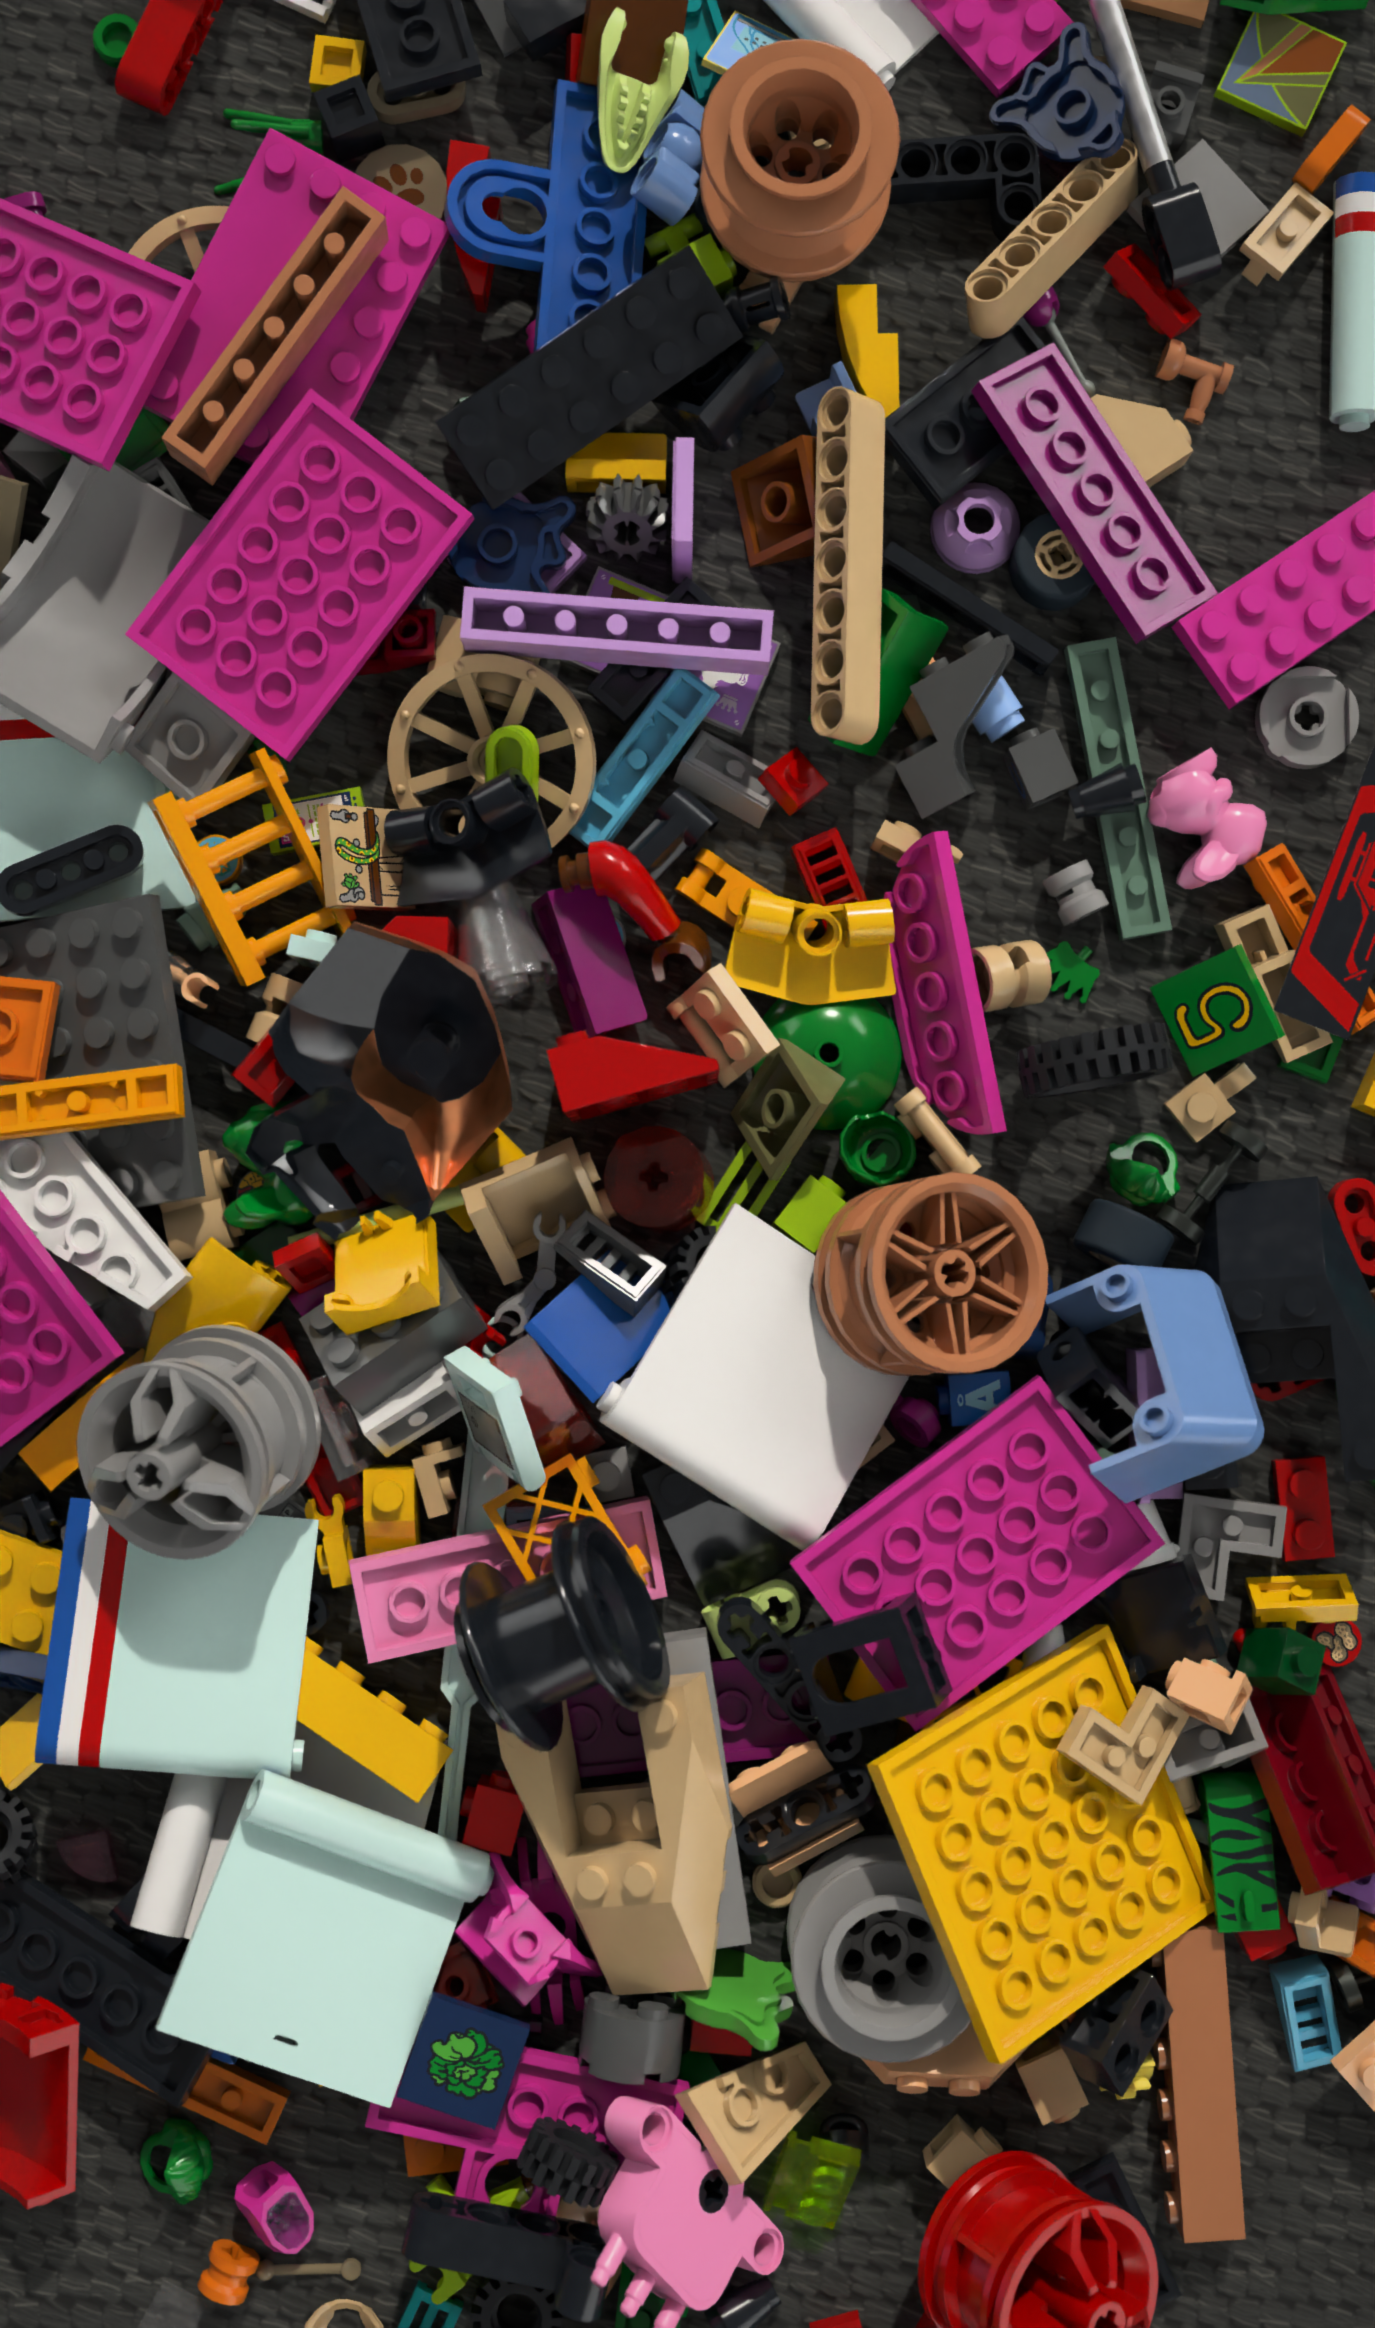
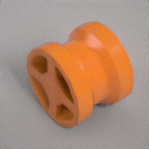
(228, 2273)

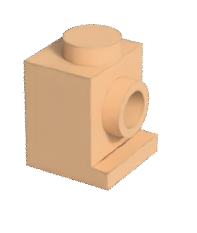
(1208, 1692)

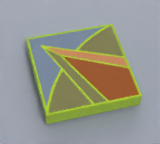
(1280, 70)

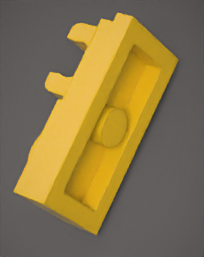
(1301, 1598)

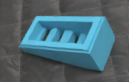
(1297, 1981)

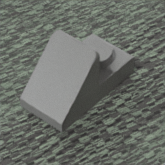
(1206, 1747)

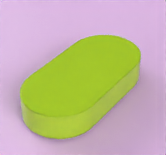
(514, 748)

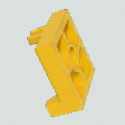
(384, 1273)

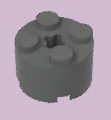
(632, 2036)

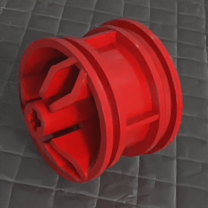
(1033, 2252)

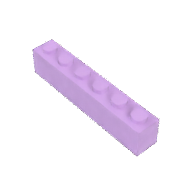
(616, 631)

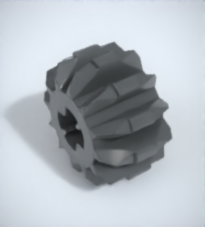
(627, 518)

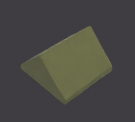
(784, 1105)

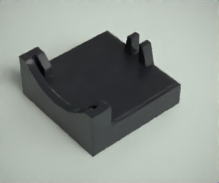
(1161, 1617)

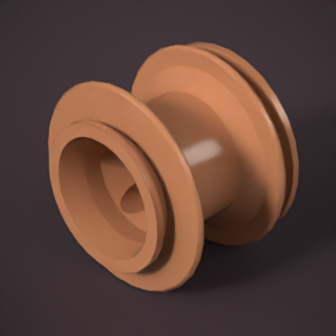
(787, 222)

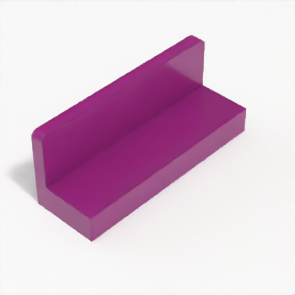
(589, 961)

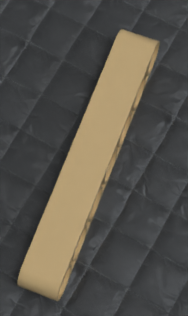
(848, 566)

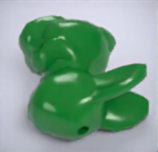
(272, 1200)

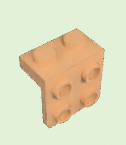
(786, 1773)

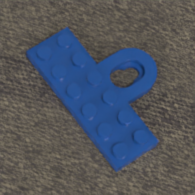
(590, 220)

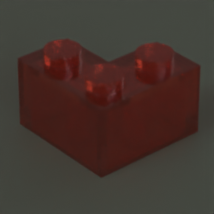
(552, 1410)

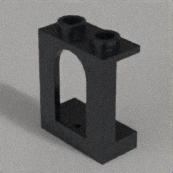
(914, 1647)

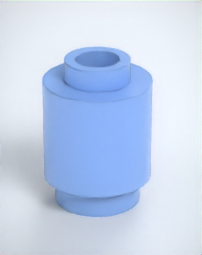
(999, 712)

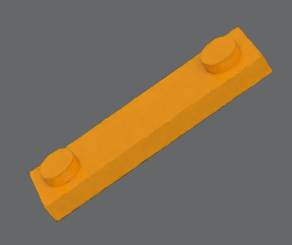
(91, 1101)

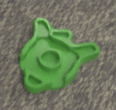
(744, 1997)

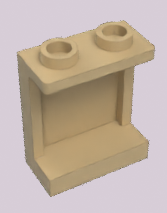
(509, 1198)

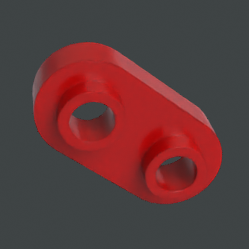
(1360, 1225)

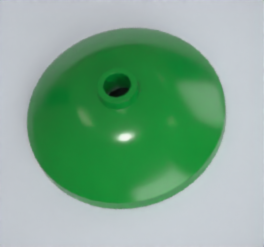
(865, 1046)

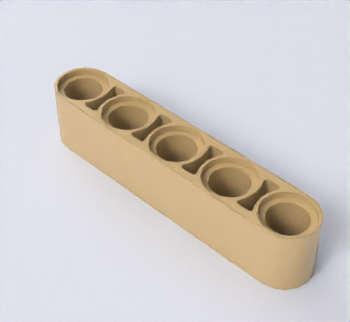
(1050, 241)

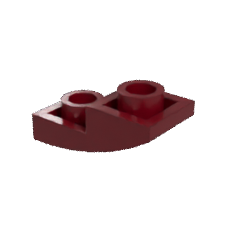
(406, 644)

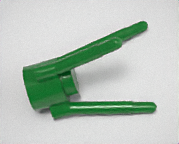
(303, 131)

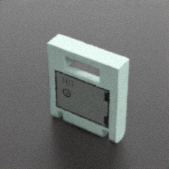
(495, 1417)

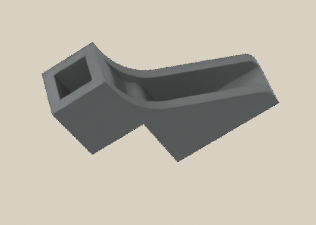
(950, 701)

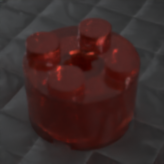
(638, 1159)

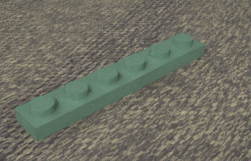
(1106, 741)

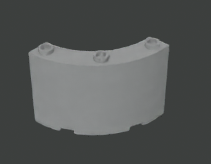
(78, 595)

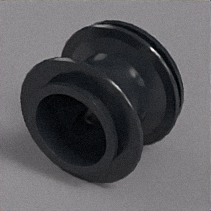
(560, 1634)

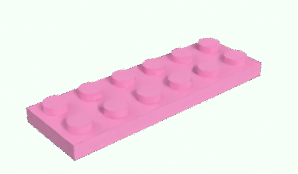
(412, 1592)

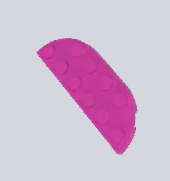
(939, 991)

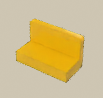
(618, 454)

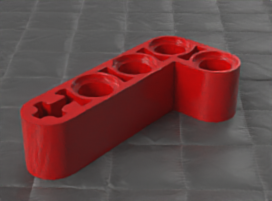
(161, 51)

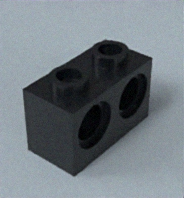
(1117, 2031)

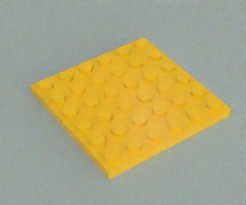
(1031, 1862)

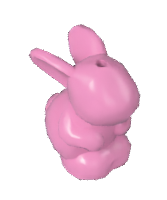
(1198, 804)

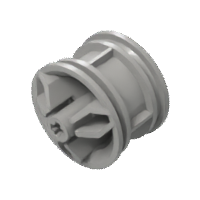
(167, 1437)

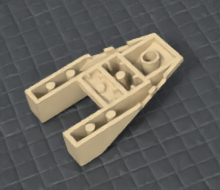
(639, 1856)

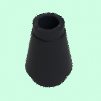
(1108, 793)
(744, 2305)

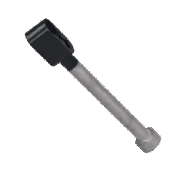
(1173, 213)

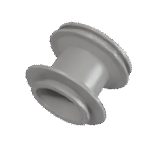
(870, 2020)

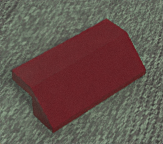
(1317, 1784)

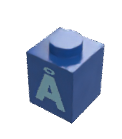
(971, 1395)

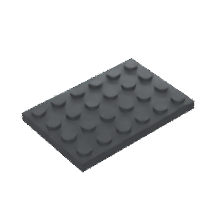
(114, 1017)

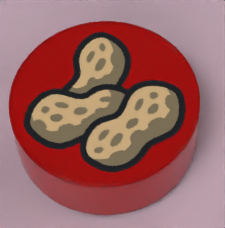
(1341, 1640)

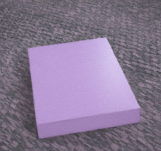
(682, 508)

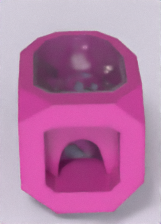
(275, 2208)

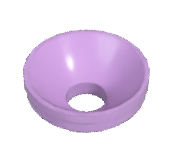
(972, 551)

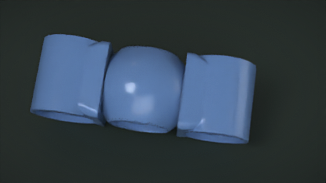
(672, 162)

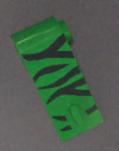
(1239, 1850)

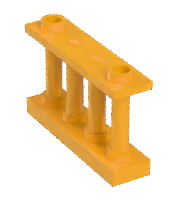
(202, 863)

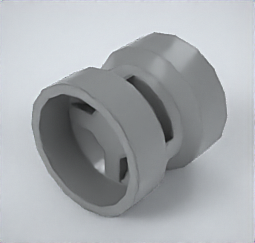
(1075, 892)

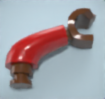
(624, 879)

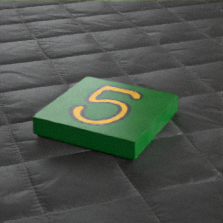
(1217, 1010)

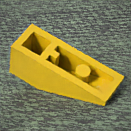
(390, 1508)

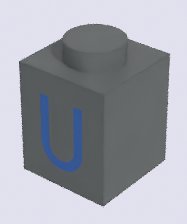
(1039, 767)

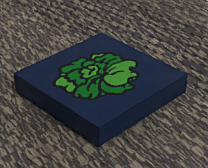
(463, 2060)

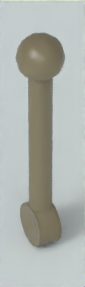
(349, 2269)

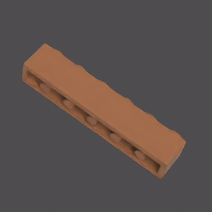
(277, 336)
(1199, 2089)

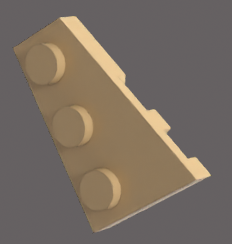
(754, 2107)

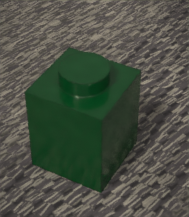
(1281, 1661)

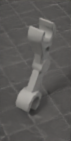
(543, 1279)

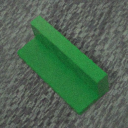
(906, 648)

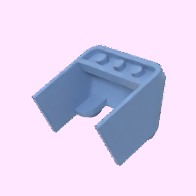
(1208, 1400)

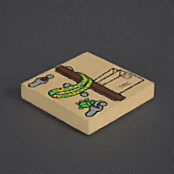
(356, 859)

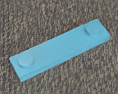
(644, 755)

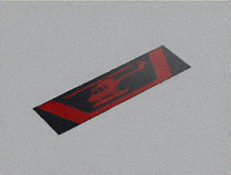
(1338, 942)

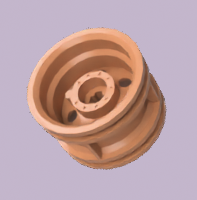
(966, 1272)

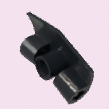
(499, 841)

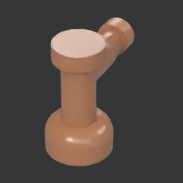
(1208, 377)

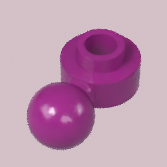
(916, 1420)

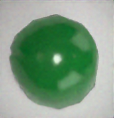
(889, 1161)

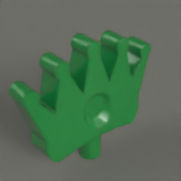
(1072, 969)

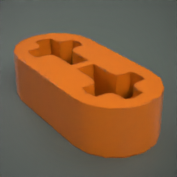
(1331, 149)

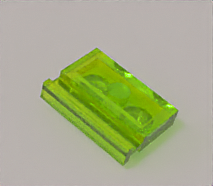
(812, 2180)

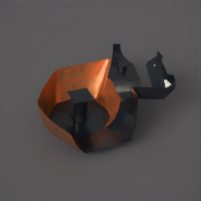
(395, 1073)

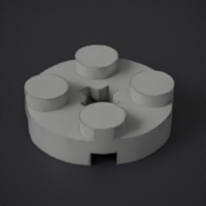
(1326, 697)

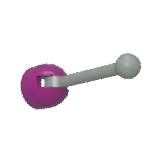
(1043, 315)

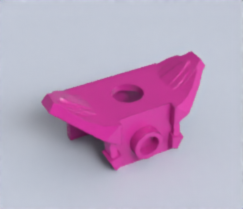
(518, 1940)

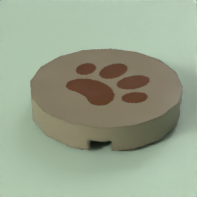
(409, 175)

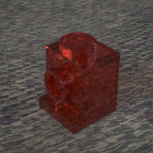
(464, 1964)

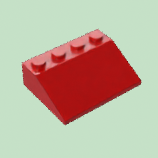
(615, 1074)

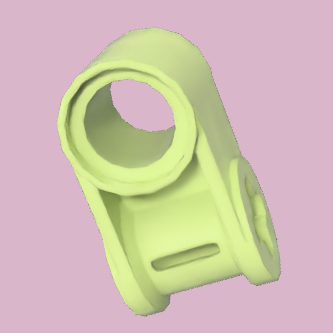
(759, 1594)

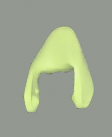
(629, 108)

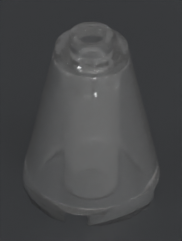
(503, 945)

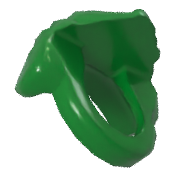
(1139, 1181)
(188, 2161)

